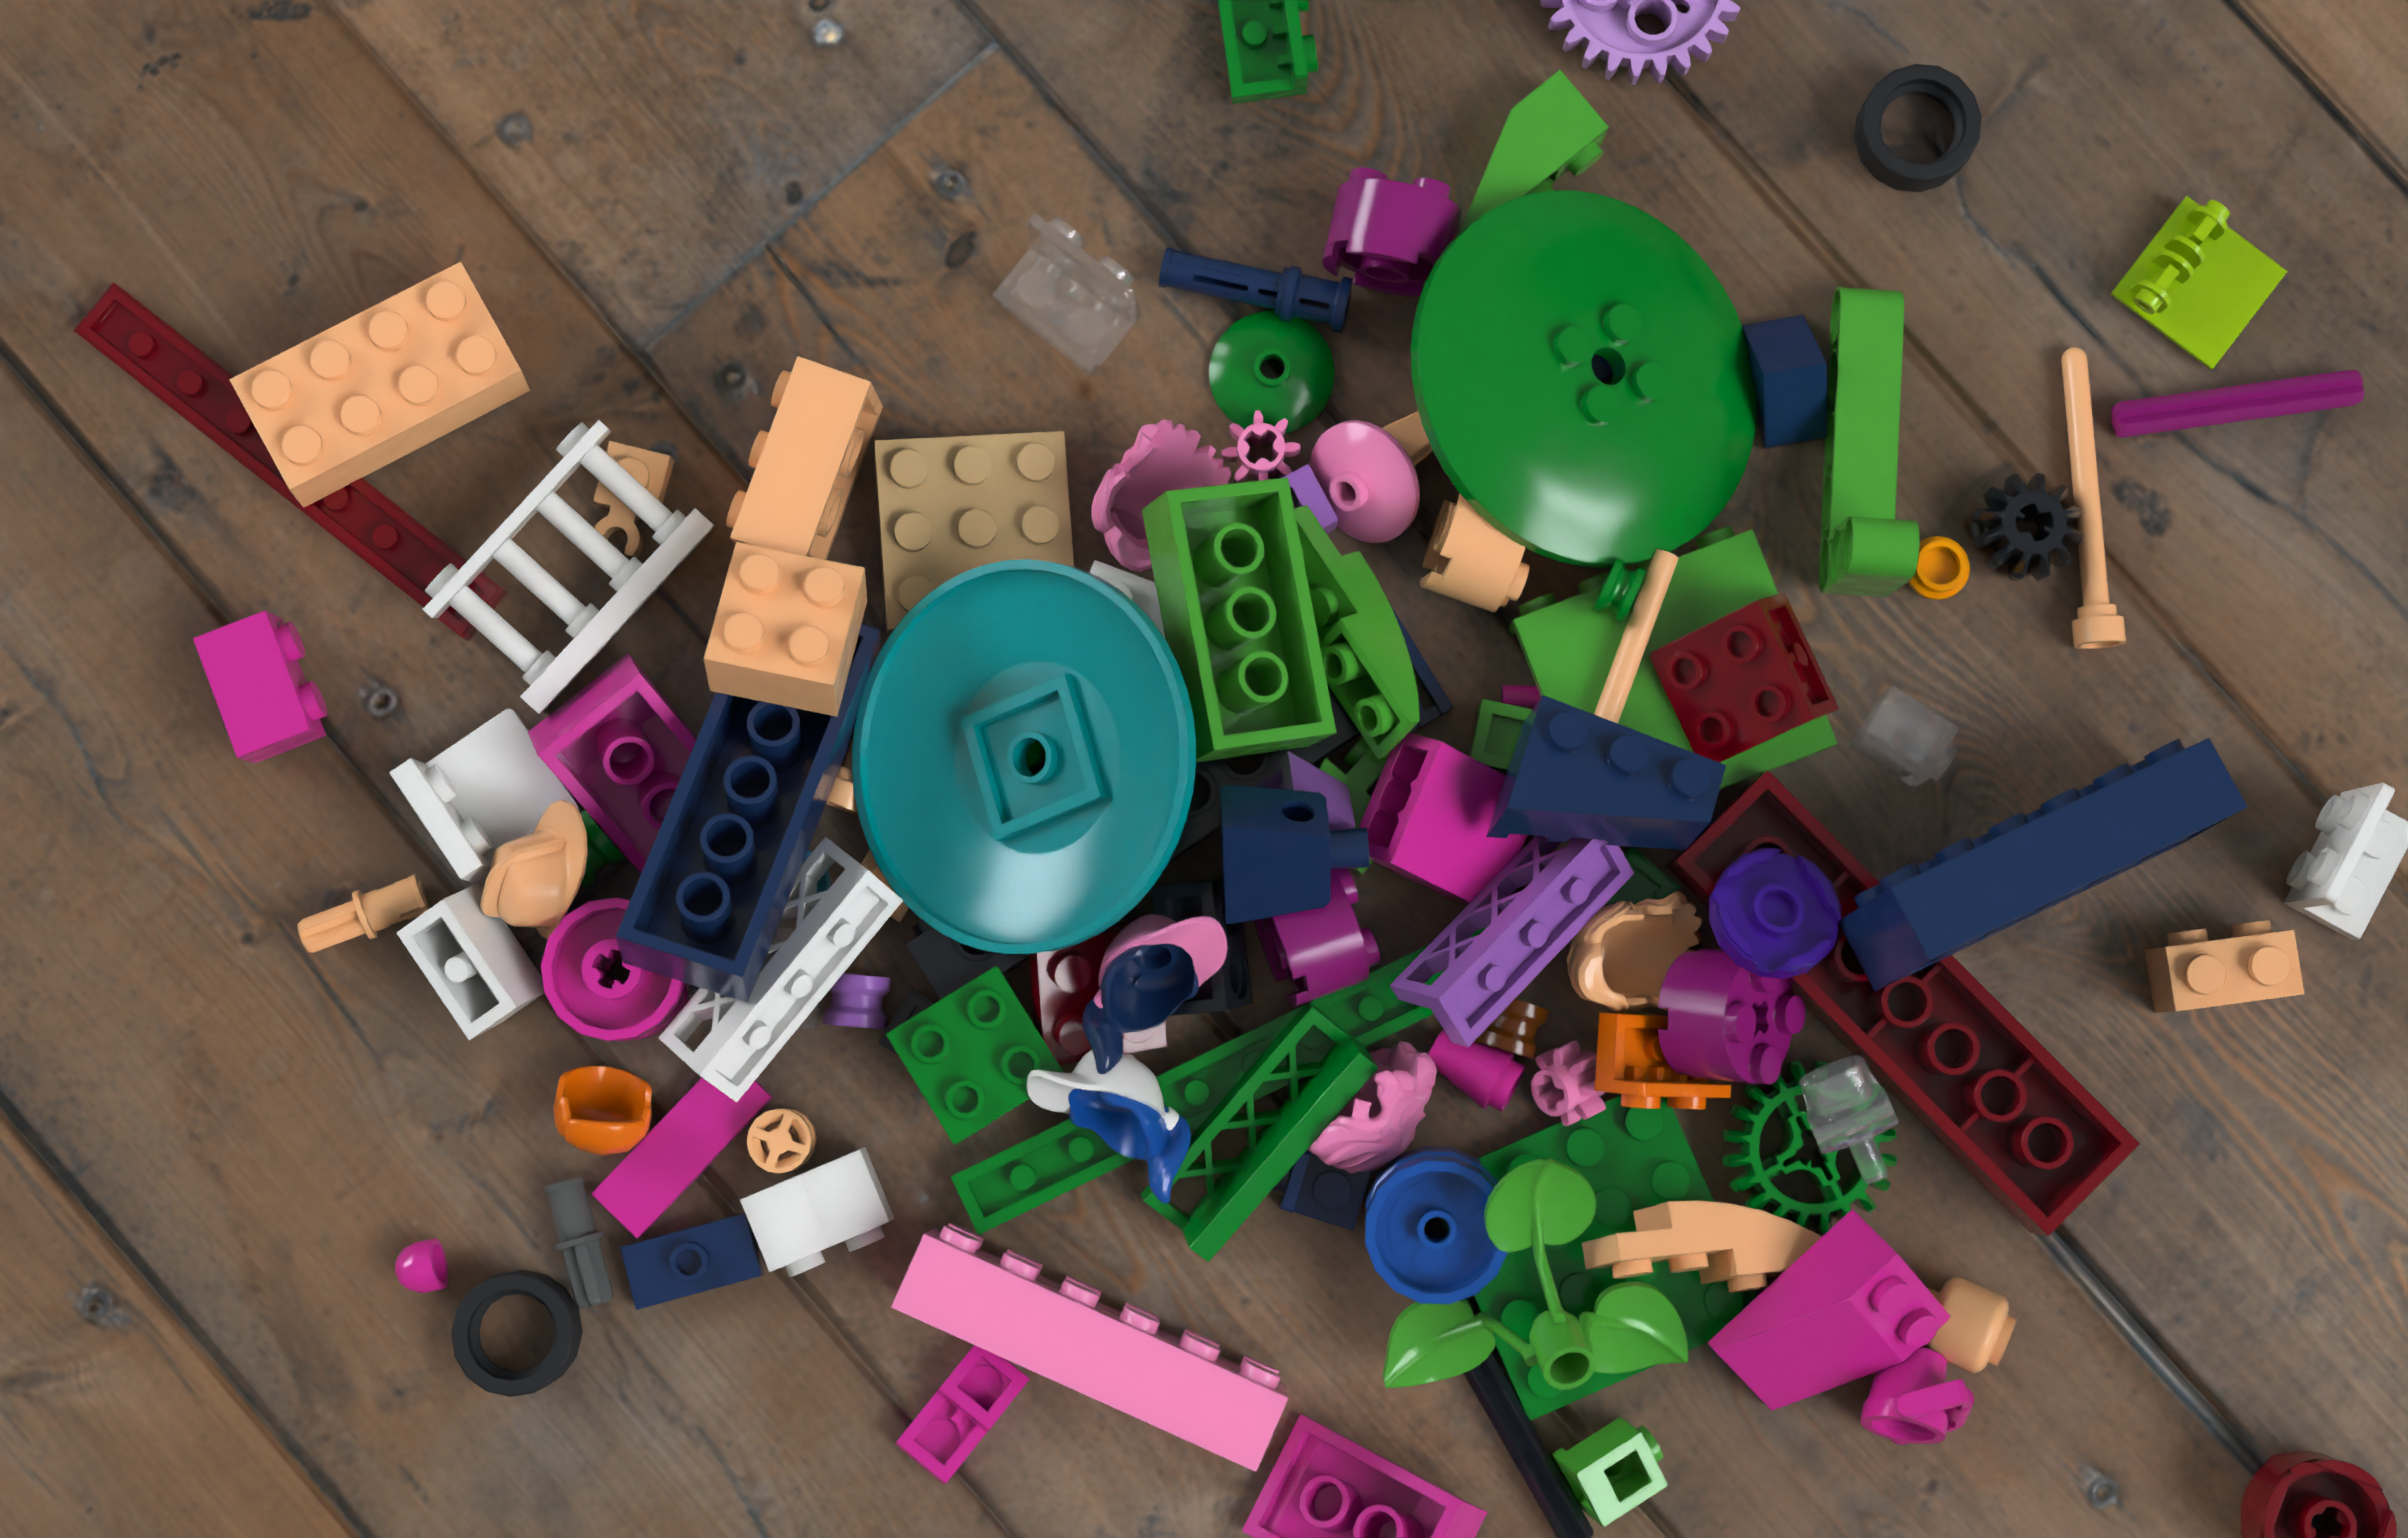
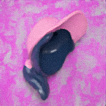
(1147, 977)

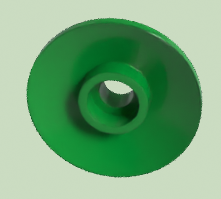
(1241, 387)

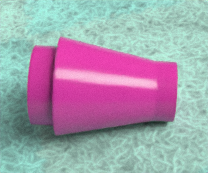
(1479, 1071)

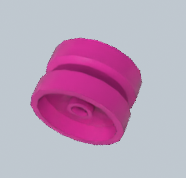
(582, 983)

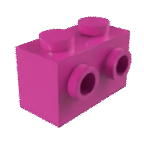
(262, 686)

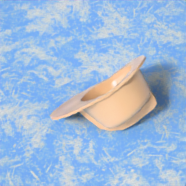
(540, 873)

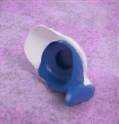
(1123, 1110)

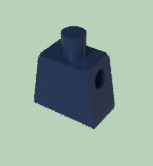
(1281, 851)

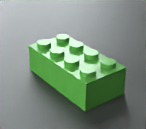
(1240, 616)

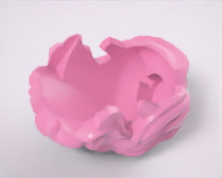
(1157, 462)
(1382, 1114)

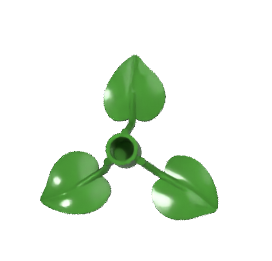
(1534, 1207)

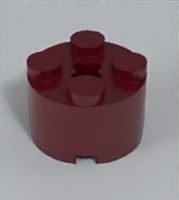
(2307, 1483)

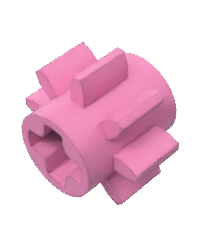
(1258, 434)
(1567, 1084)

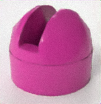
(423, 1266)

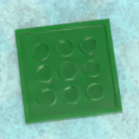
(1631, 1164)

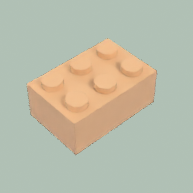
(806, 461)

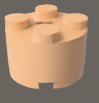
(1472, 559)

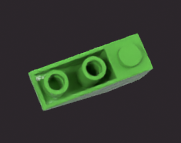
(1540, 142)

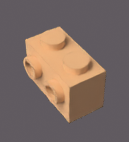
(2224, 971)

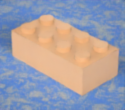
(380, 385)

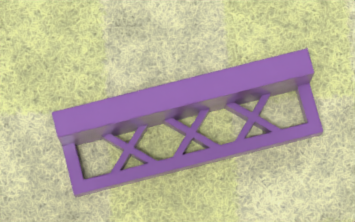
(1521, 932)

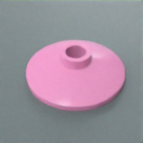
(1366, 480)

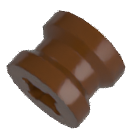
(1515, 1029)

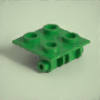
(973, 1054)

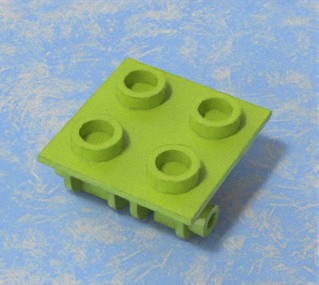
(2199, 281)

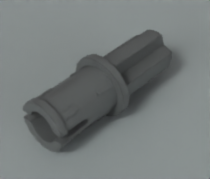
(579, 1243)

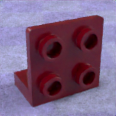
(1743, 679)

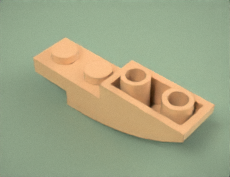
(1715, 1237)

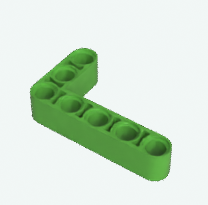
(1860, 539)

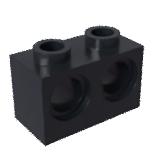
(1231, 983)

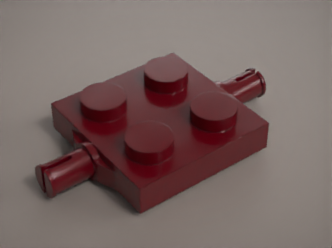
(1063, 987)

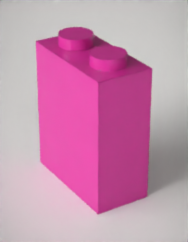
(1435, 817)

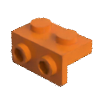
(1635, 1066)

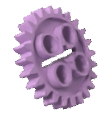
(1612, 34)

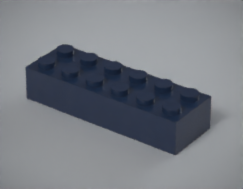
(738, 836)
(2038, 860)

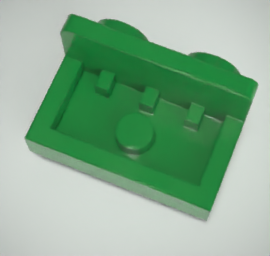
(1266, 48)

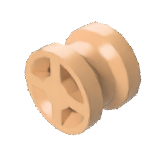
(767, 1146)

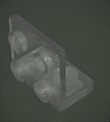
(1069, 295)

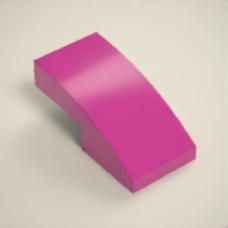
(961, 1412)

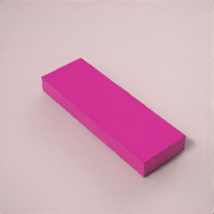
(676, 1153)

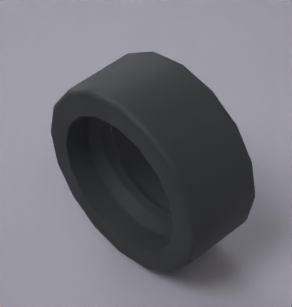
(1938, 85)
(467, 1337)

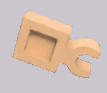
(652, 472)

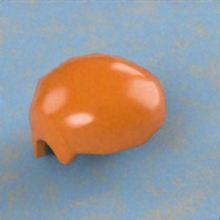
(602, 1109)

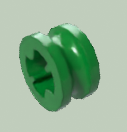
(1619, 590)

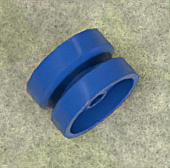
(1421, 1262)

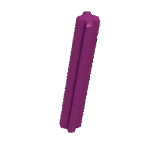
(2237, 403)

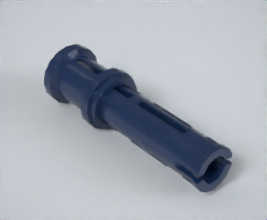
(1287, 293)

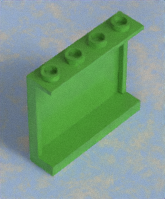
(1575, 646)

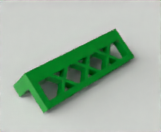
(1280, 1141)

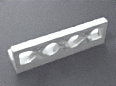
(794, 975)

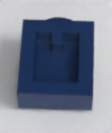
(1322, 1191)

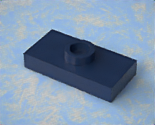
(691, 1261)

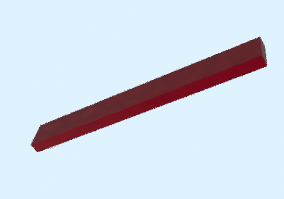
(205, 397)

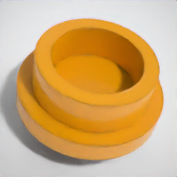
(1940, 568)

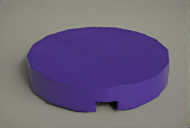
(1774, 913)

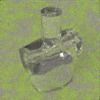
(1848, 1111)

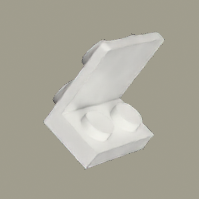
(481, 793)
(2349, 861)

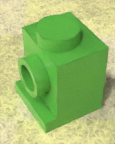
(1612, 1470)

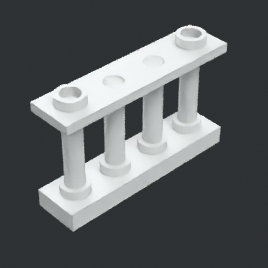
(586, 625)

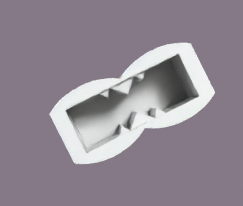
(818, 1211)

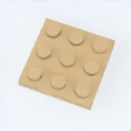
(967, 506)

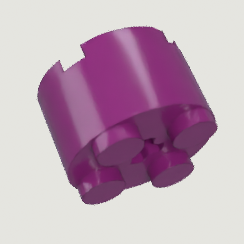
(1390, 231)
(1321, 946)
(1726, 1019)

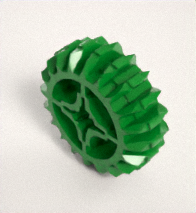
(1824, 1175)

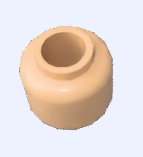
(1977, 1325)

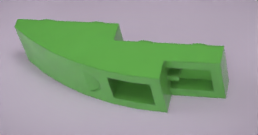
(1359, 639)

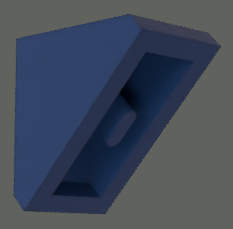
(1787, 381)

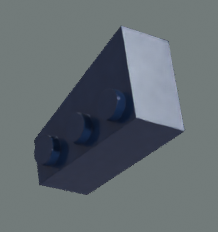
(1603, 783)

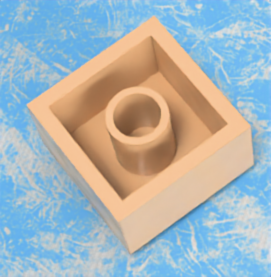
(786, 629)

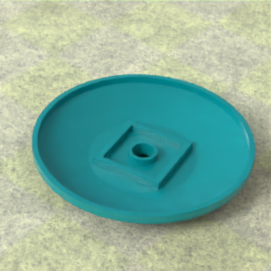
(946, 740)

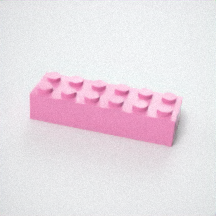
(1092, 1346)

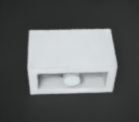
(472, 962)

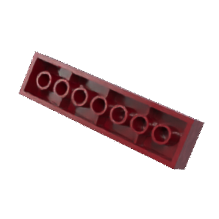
(1932, 1035)

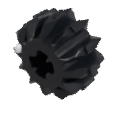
(2031, 505)

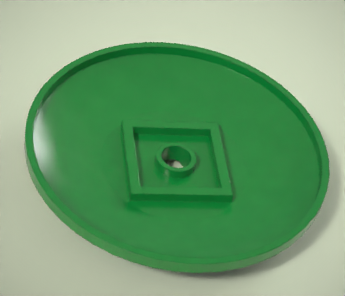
(1513, 389)

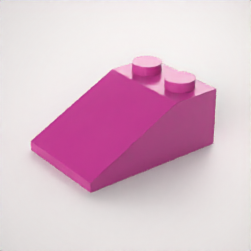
(619, 754)
(1830, 1318)
(1344, 1490)

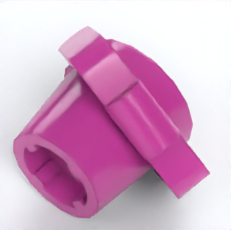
(1915, 1401)

